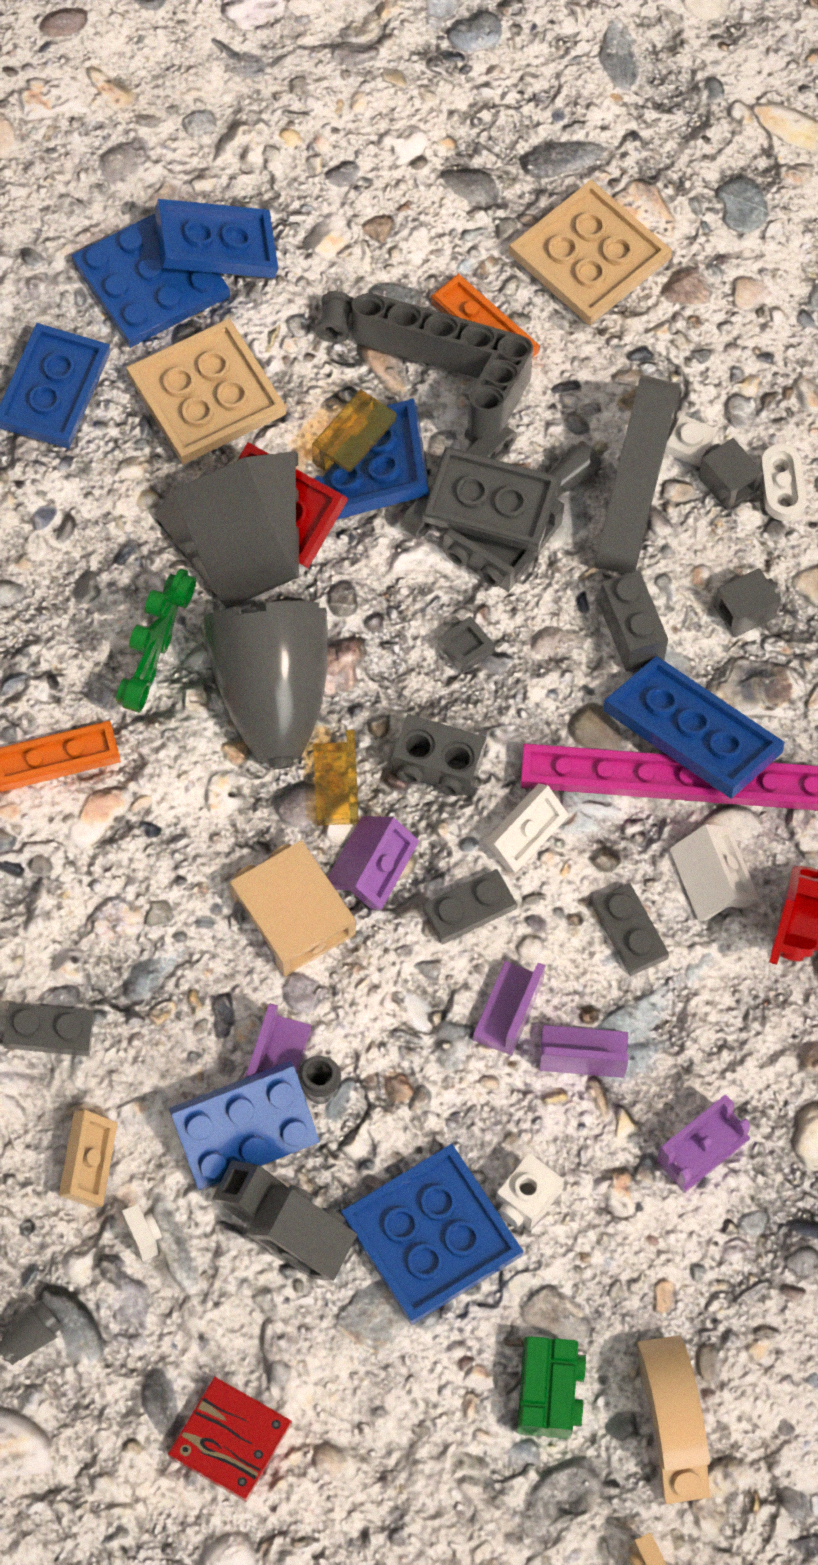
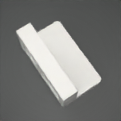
(713, 871)

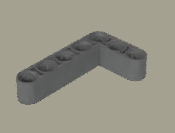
(492, 355)
(637, 474)

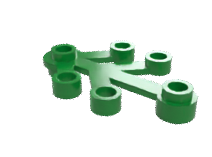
(155, 638)

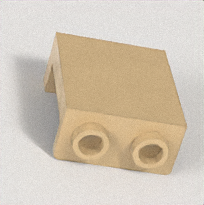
(293, 906)

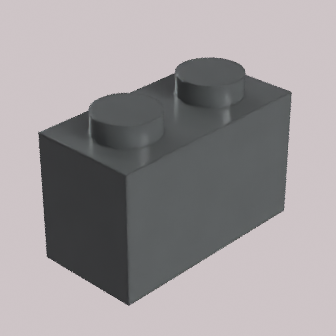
(632, 620)
(302, 1232)

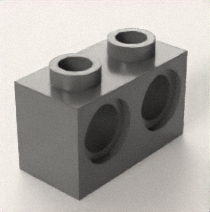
(443, 746)

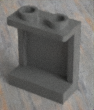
(494, 561)

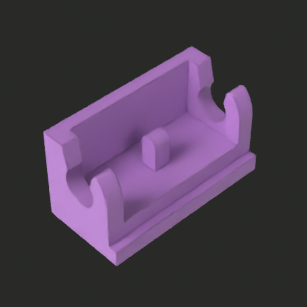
(703, 1144)

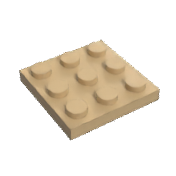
(590, 252)
(206, 391)

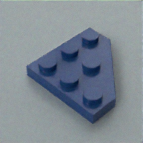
(389, 472)

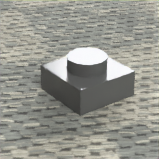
(466, 644)

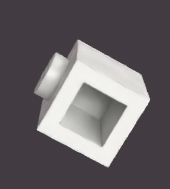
(528, 1193)

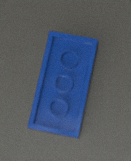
(693, 726)

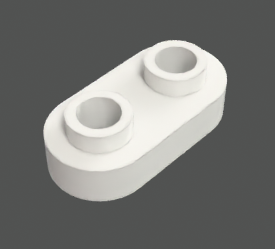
(785, 485)

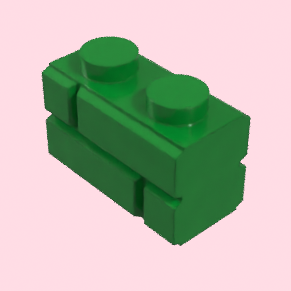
(549, 1386)

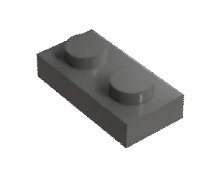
(469, 906)
(630, 929)
(49, 1029)

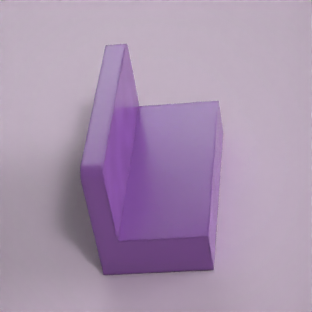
(373, 859)
(509, 1007)
(279, 1042)
(584, 1051)

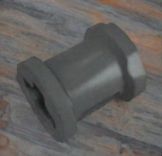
(334, 317)

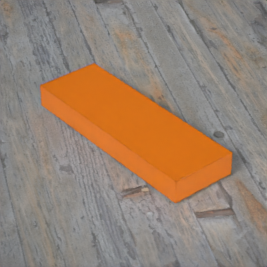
(466, 302)
(57, 755)

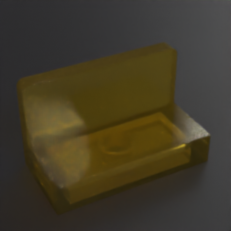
(352, 432)
(336, 782)

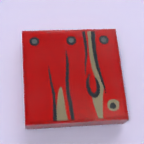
(230, 1439)

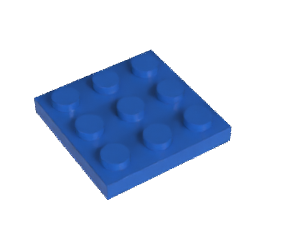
(136, 290)
(432, 1234)

